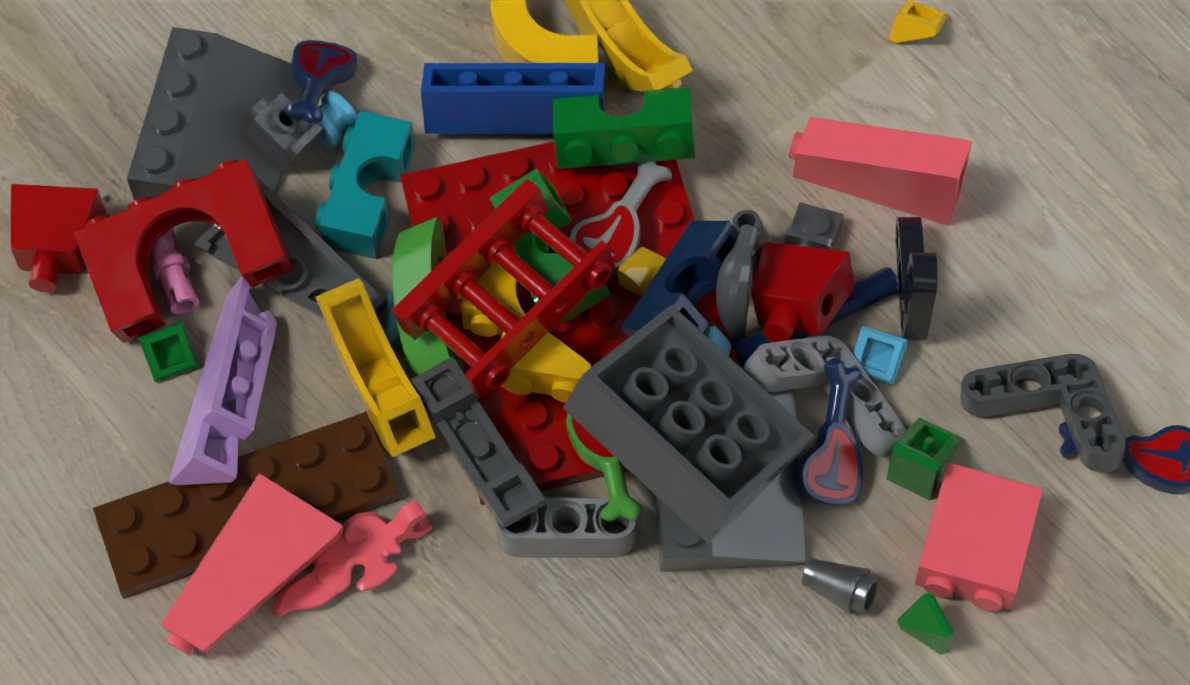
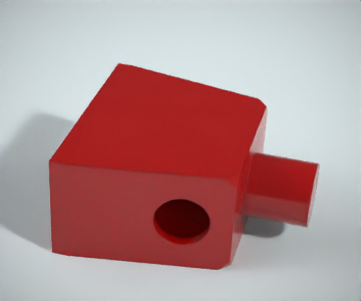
(44, 229)
(799, 289)

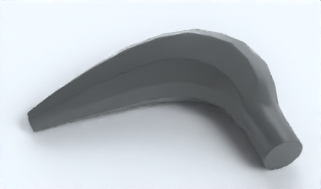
(735, 284)

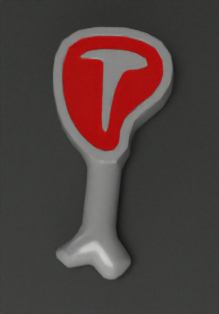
(620, 224)

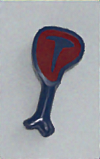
(315, 69)

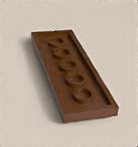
(171, 527)

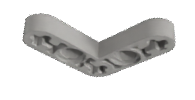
(801, 365)

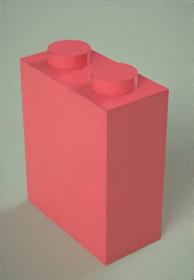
(978, 538)

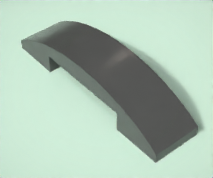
(477, 443)

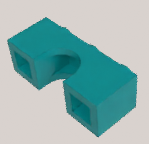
(373, 151)

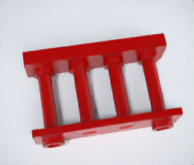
(491, 246)

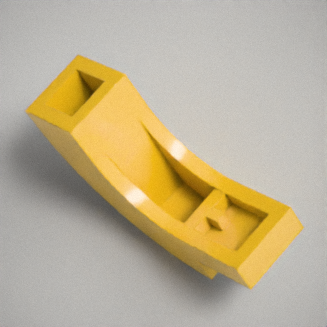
(524, 41)

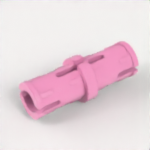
(174, 274)

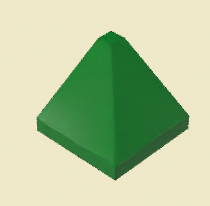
(168, 351)
(927, 624)

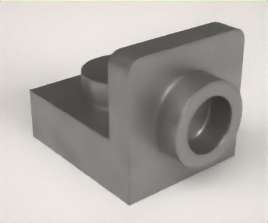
(814, 227)

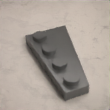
(314, 261)

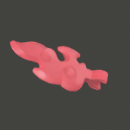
(364, 542)

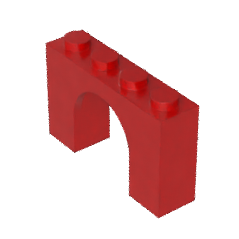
(120, 245)

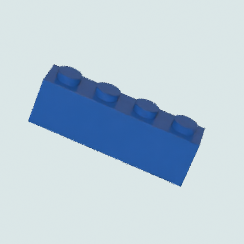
(503, 95)

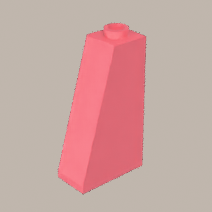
(884, 165)
(251, 560)

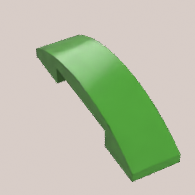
(414, 257)

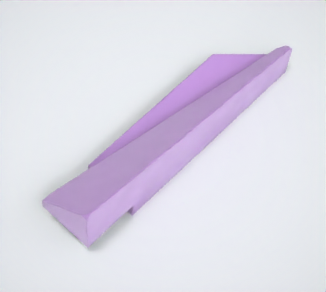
(227, 392)

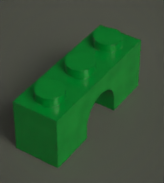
(654, 133)
(536, 252)

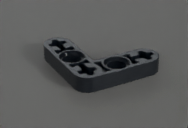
(917, 279)

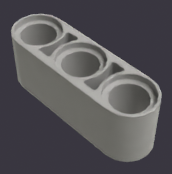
(587, 541)

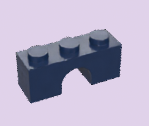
(686, 274)

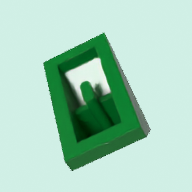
(922, 457)

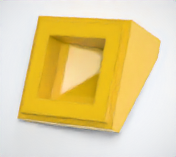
(916, 22)
(639, 270)

